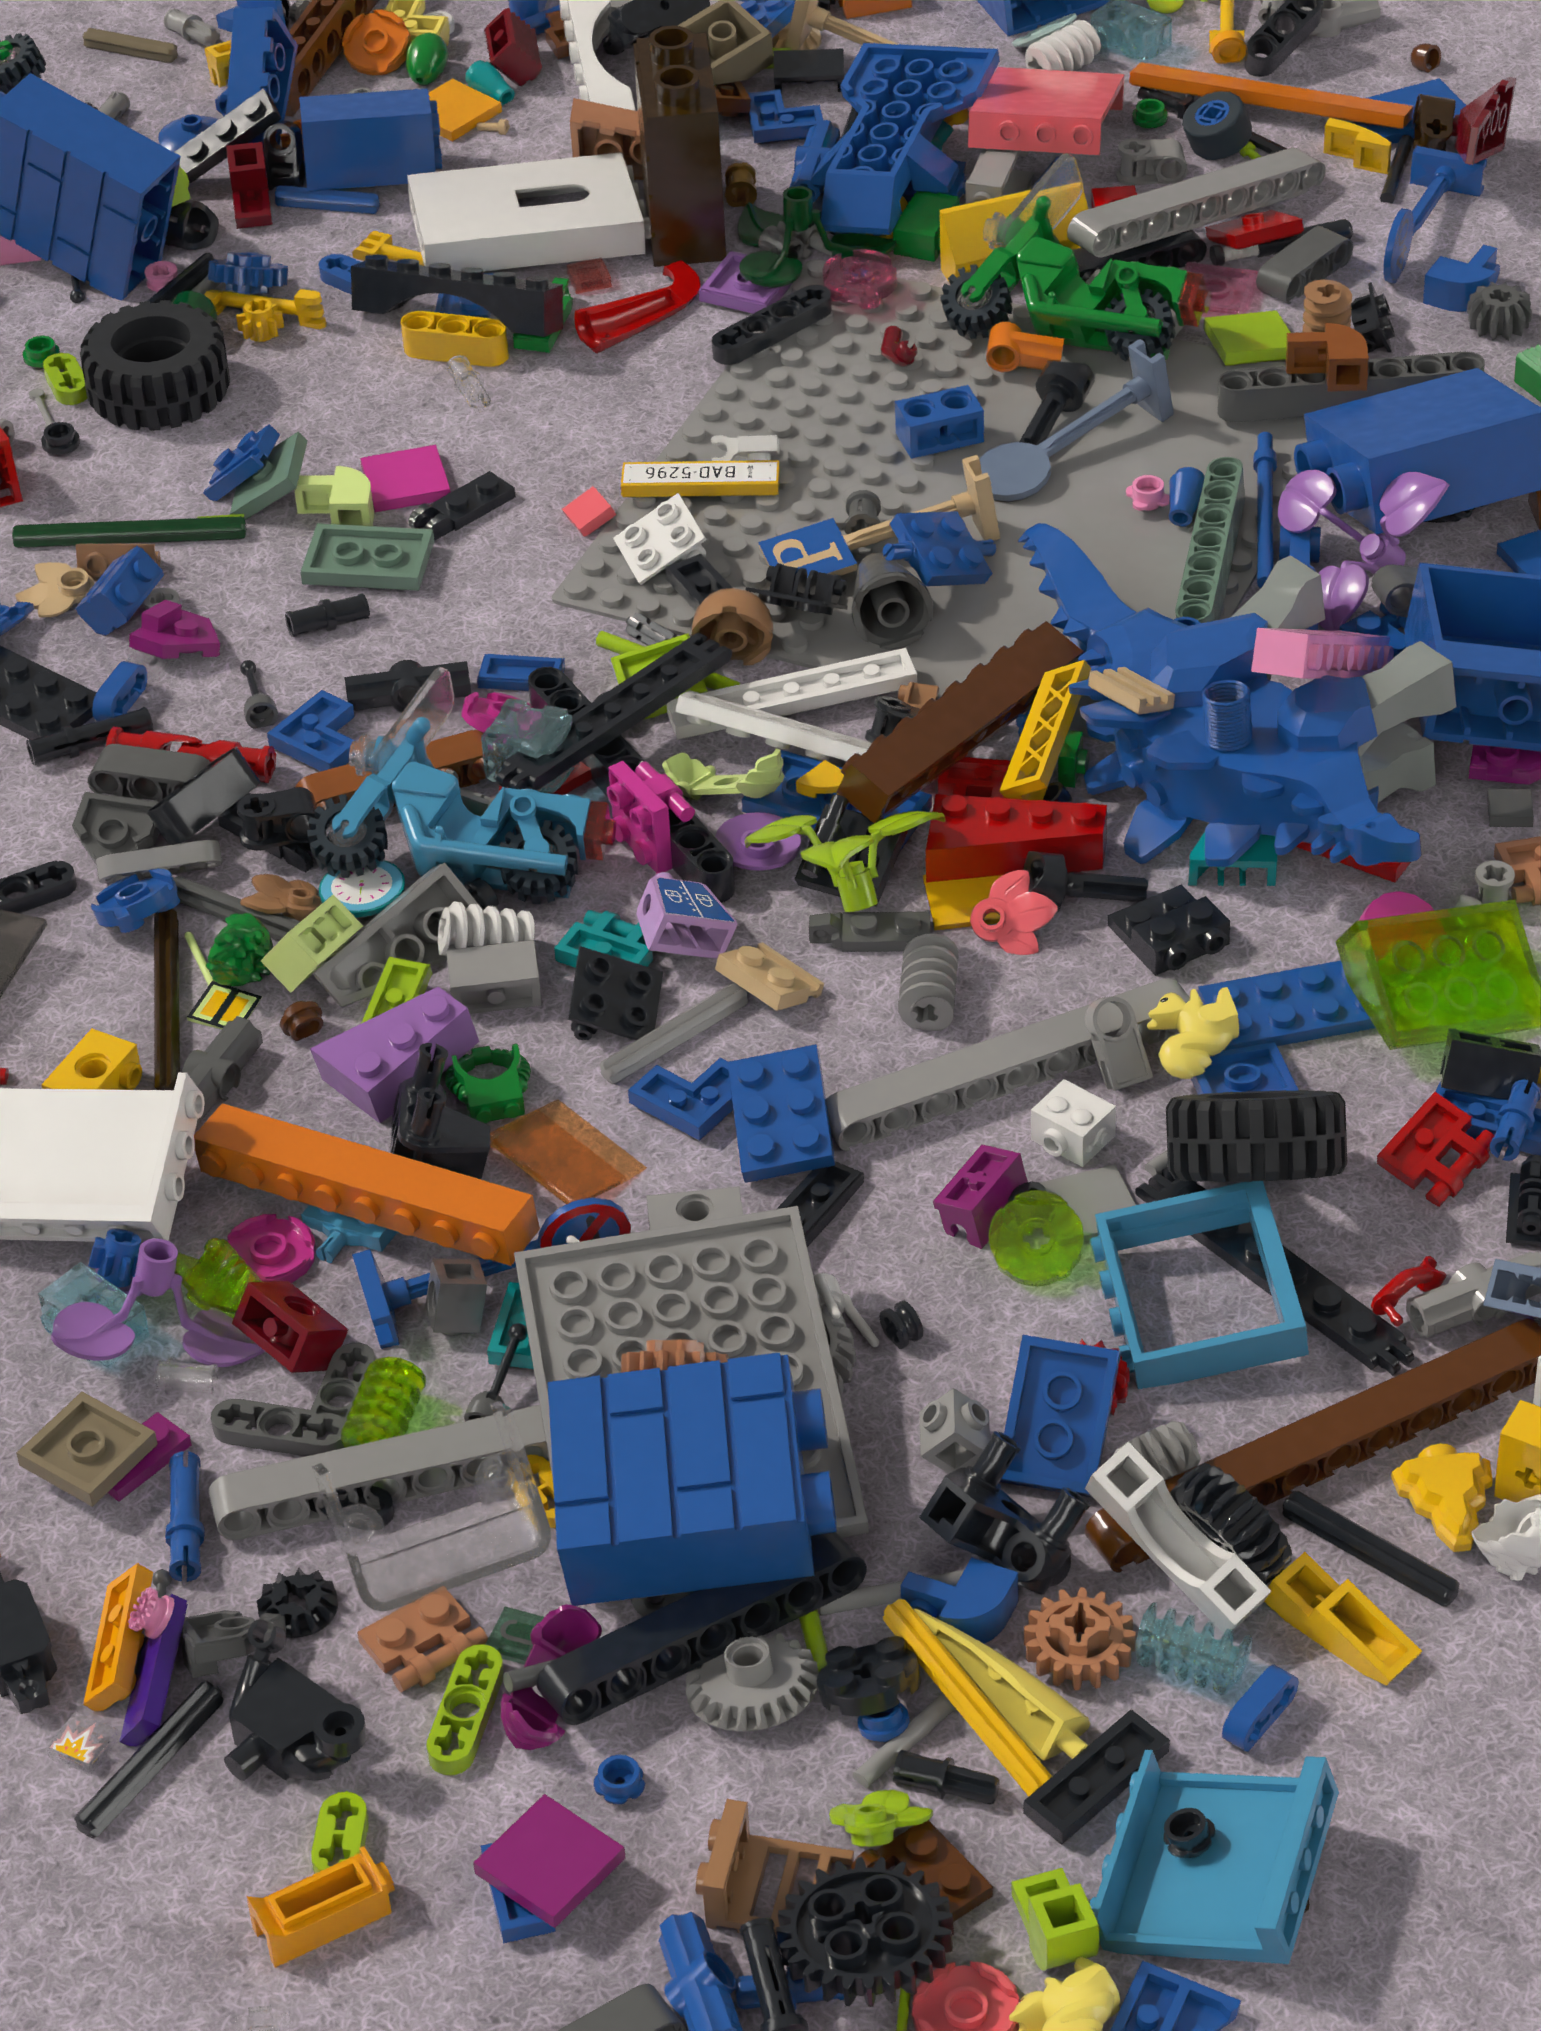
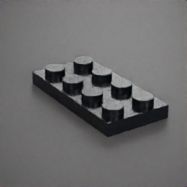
(38, 699)

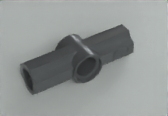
(221, 1063)

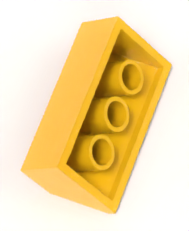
(963, 228)

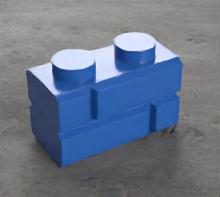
(120, 591)

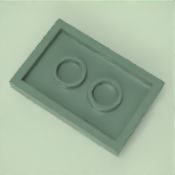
(367, 556)

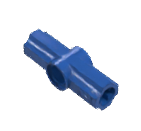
(807, 157)
(699, 1977)

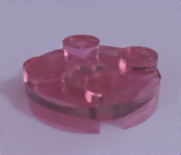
(860, 278)

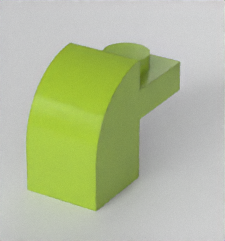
(1056, 1918)

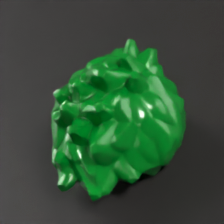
(239, 951)

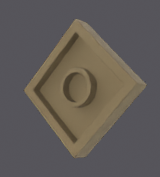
(87, 1448)

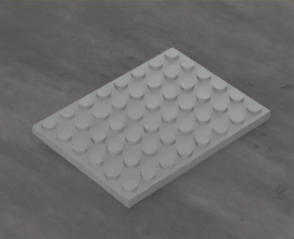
(723, 1282)

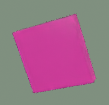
(405, 478)

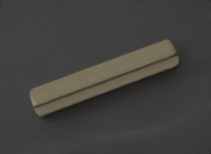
(130, 45)

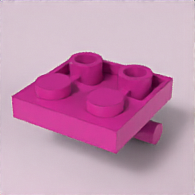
(641, 811)

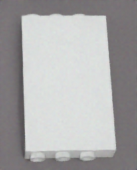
(94, 1160)

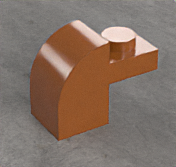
(1336, 352)

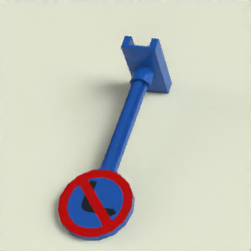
(581, 1218)

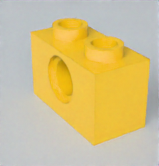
(98, 1063)

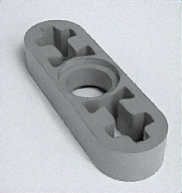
(174, 858)

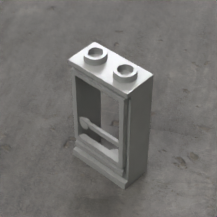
(995, 175)

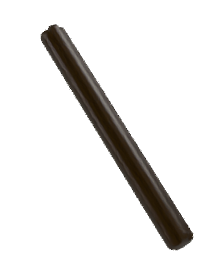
(166, 1000)

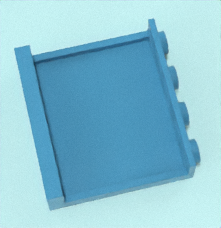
(1237, 1896)

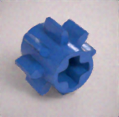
(116, 1256)

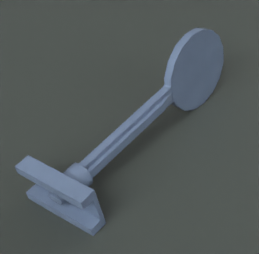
(1025, 468)

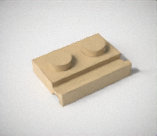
(769, 976)

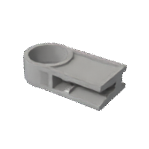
(1122, 1055)

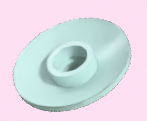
(1044, 31)

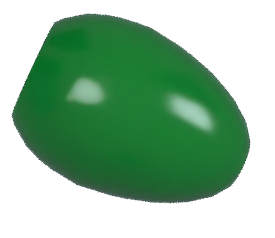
(426, 58)

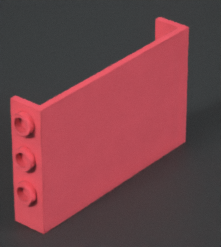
(1044, 110)

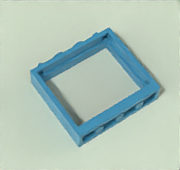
(1185, 1217)

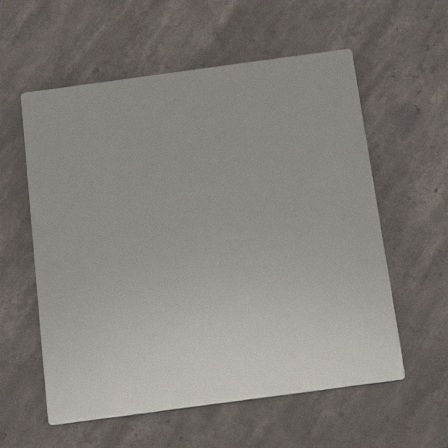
(836, 431)

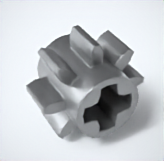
(773, 238)

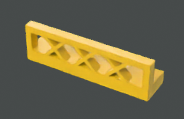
(1044, 733)

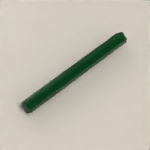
(129, 532)

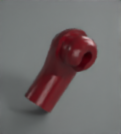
(895, 349)

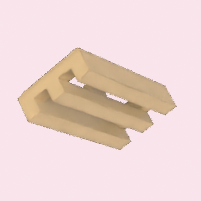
(1131, 690)

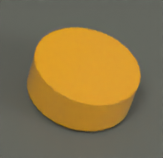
(1228, 47)

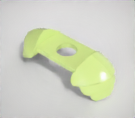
(700, 780)

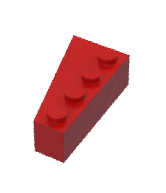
(996, 834)

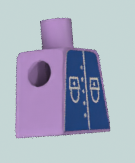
(684, 918)

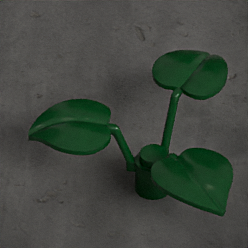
(777, 270)

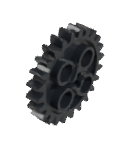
(865, 1931)

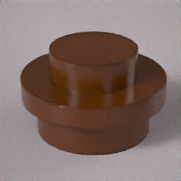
(302, 1020)

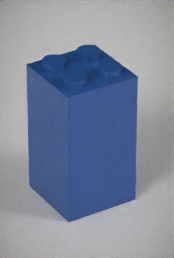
(369, 138)

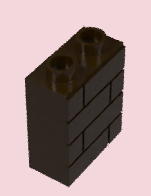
(680, 146)

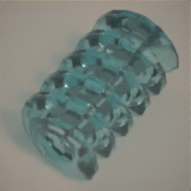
(1191, 1651)

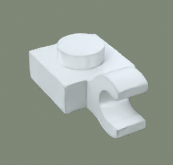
(752, 447)

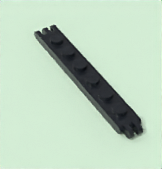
(619, 711)
(1321, 1300)

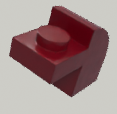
(249, 185)

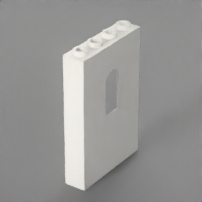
(477, 222)

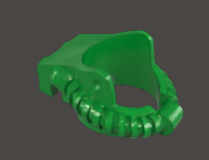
(493, 1097)

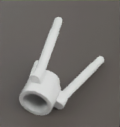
(837, 1303)

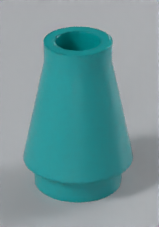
(488, 80)

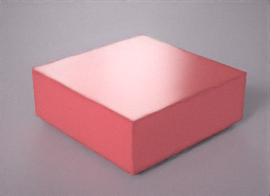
(589, 511)

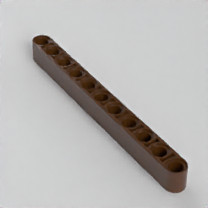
(1359, 1426)

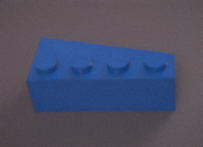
(260, 58)

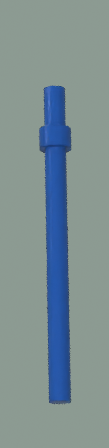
(1264, 465)

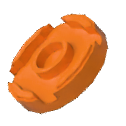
(376, 42)

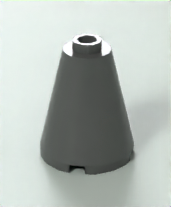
(889, 603)

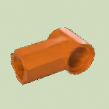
(1012, 348)

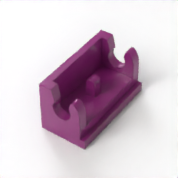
(979, 1192)

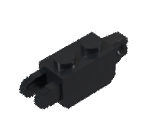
(24, 1648)

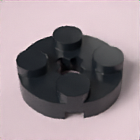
(868, 1677)

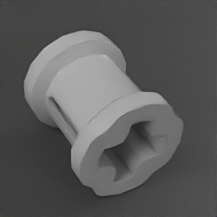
(1494, 881)

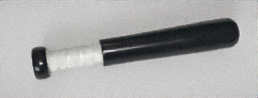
(1220, 255)

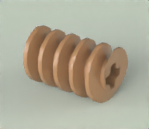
(1326, 303)

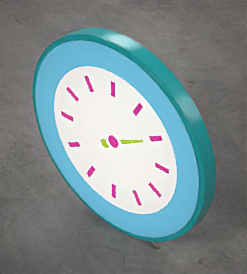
(366, 893)

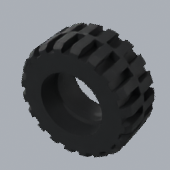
(155, 365)
(1256, 1136)

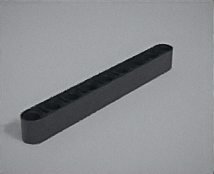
(694, 849)

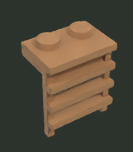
(738, 1865)

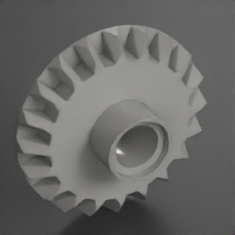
(753, 1684)

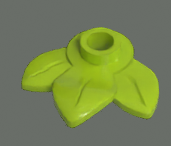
(878, 1816)

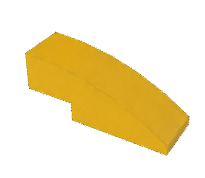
(1341, 1620)

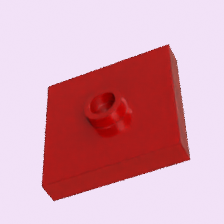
(1254, 229)

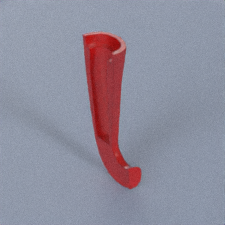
(618, 320)

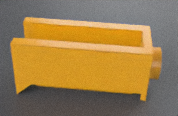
(322, 1907)

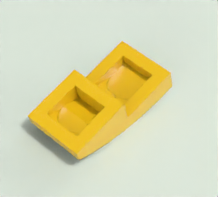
(1355, 142)

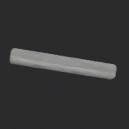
(673, 1033)

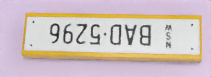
(700, 478)

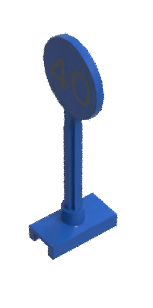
(1441, 173)

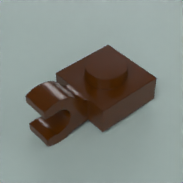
(556, 36)

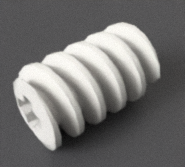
(1065, 49)
(480, 928)

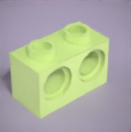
(311, 943)

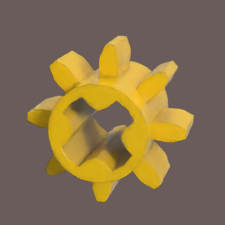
(260, 320)

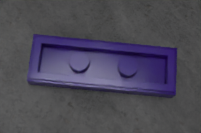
(153, 1679)

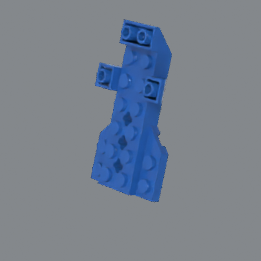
(900, 105)

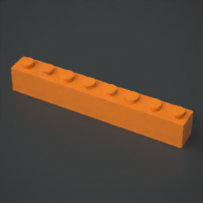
(367, 1184)

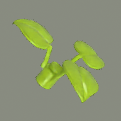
(851, 878)

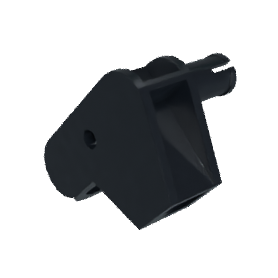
(642, 17)
(431, 1131)
(978, 1518)

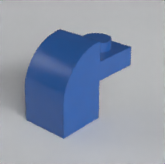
(1452, 281)
(976, 1605)

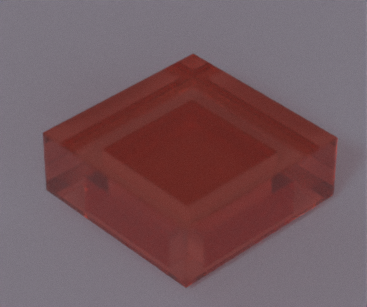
(589, 275)

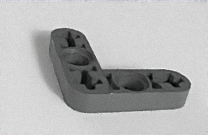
(318, 1420)

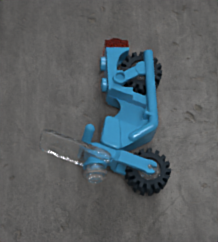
(440, 828)

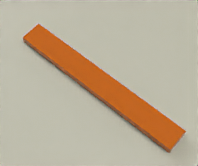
(1273, 95)

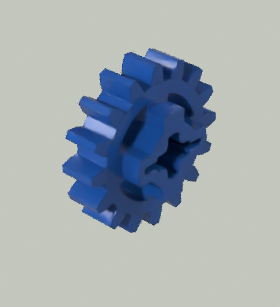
(248, 272)

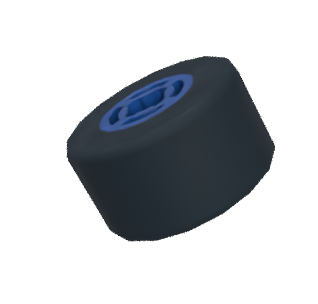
(1217, 125)

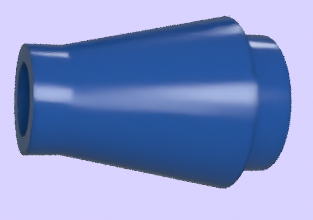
(1185, 494)

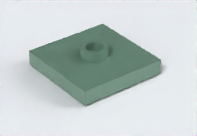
(273, 480)

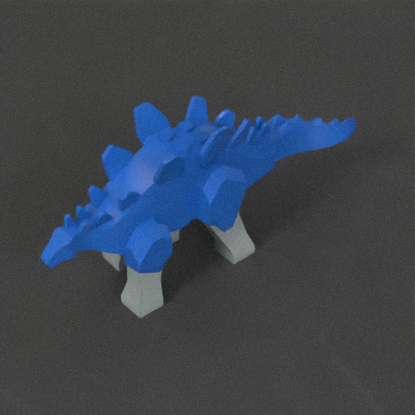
(1315, 750)

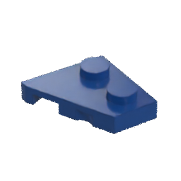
(1173, 2003)

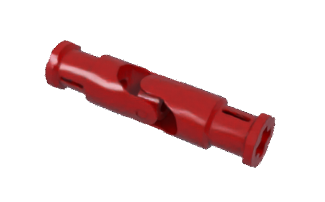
(260, 760)

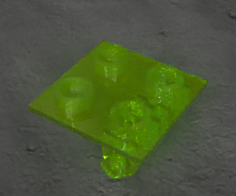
(215, 1278)

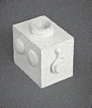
(1073, 1123)

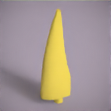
(1029, 1706)

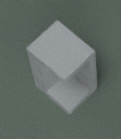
(495, 976)

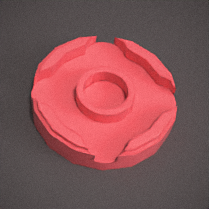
(991, 1988)

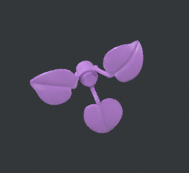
(1405, 507)
(99, 1335)

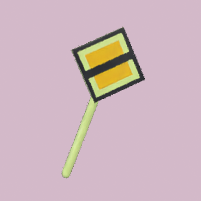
(219, 1001)

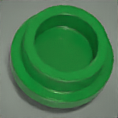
(1149, 113)
(38, 349)

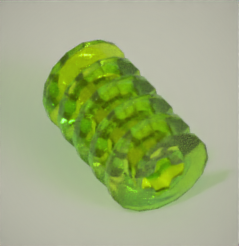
(384, 1401)

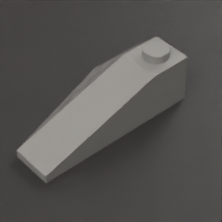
(402, 931)

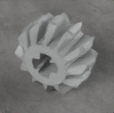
(1168, 1449)

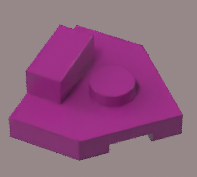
(171, 631)
(1505, 764)

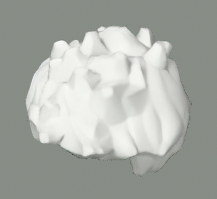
(1512, 1537)

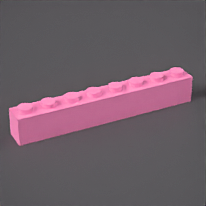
(1319, 653)

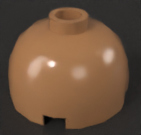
(737, 622)

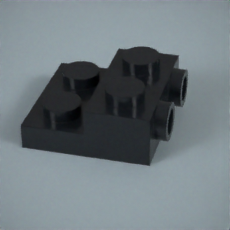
(1171, 929)

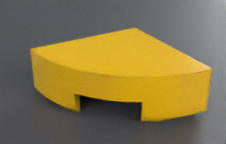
(821, 779)

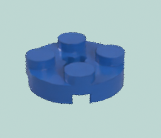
(131, 900)

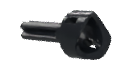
(186, 224)
(1061, 388)
(1051, 879)

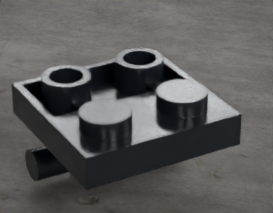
(839, 823)

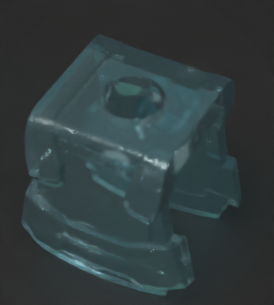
(526, 731)

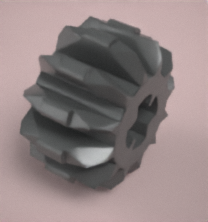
(1499, 310)

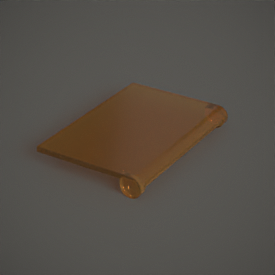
(565, 1153)

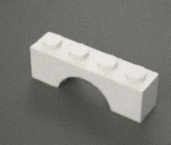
(1145, 1509)

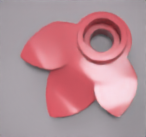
(1019, 914)

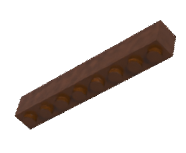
(954, 724)

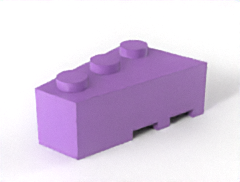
(383, 1052)

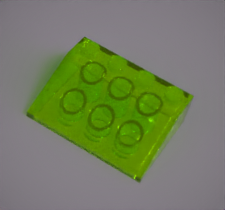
(1443, 972)

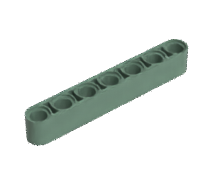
(1212, 541)

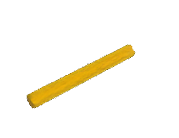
(966, 1697)

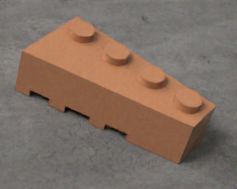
(606, 130)

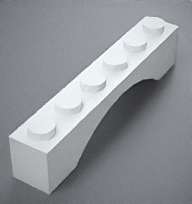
(586, 27)

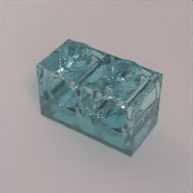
(1132, 30)

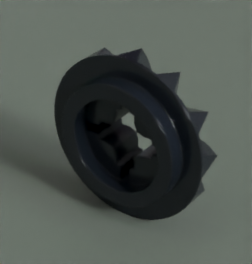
(319, 1597)

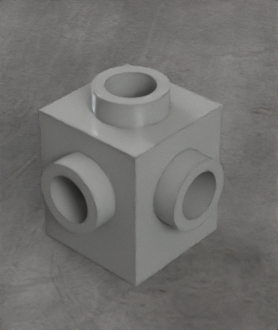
(953, 1431)

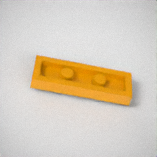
(116, 1644)

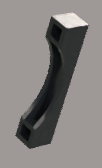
(520, 304)

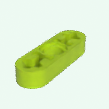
(461, 1691)

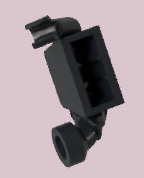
(287, 1718)

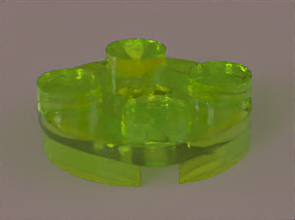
(1019, 1218)

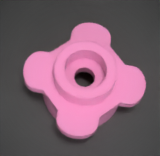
(1148, 493)

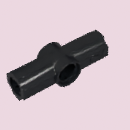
(401, 684)

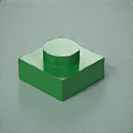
(1072, 759)

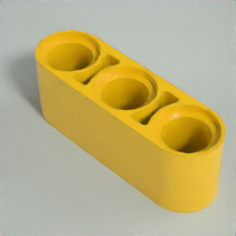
(446, 335)

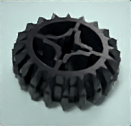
(1233, 1520)

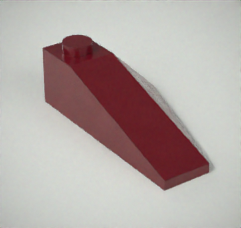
(1484, 123)

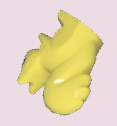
(1202, 1030)
(1076, 2004)

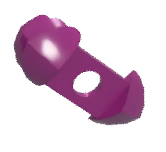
(525, 1714)

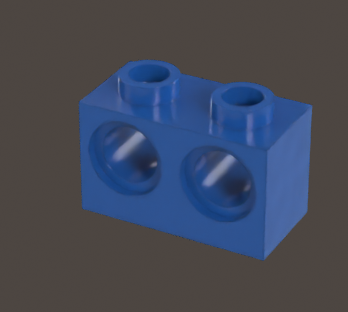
(939, 421)

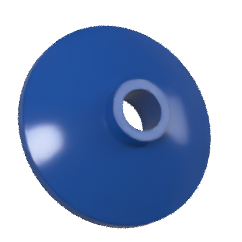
(183, 129)

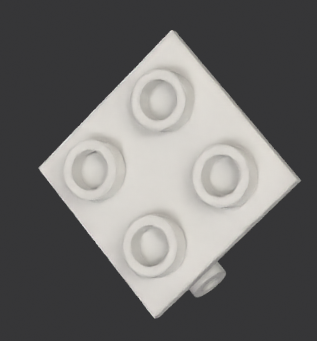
(660, 539)

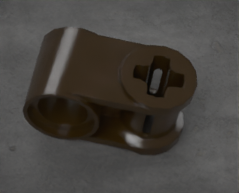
(1433, 121)

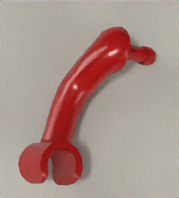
(1423, 1277)

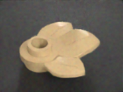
(58, 588)

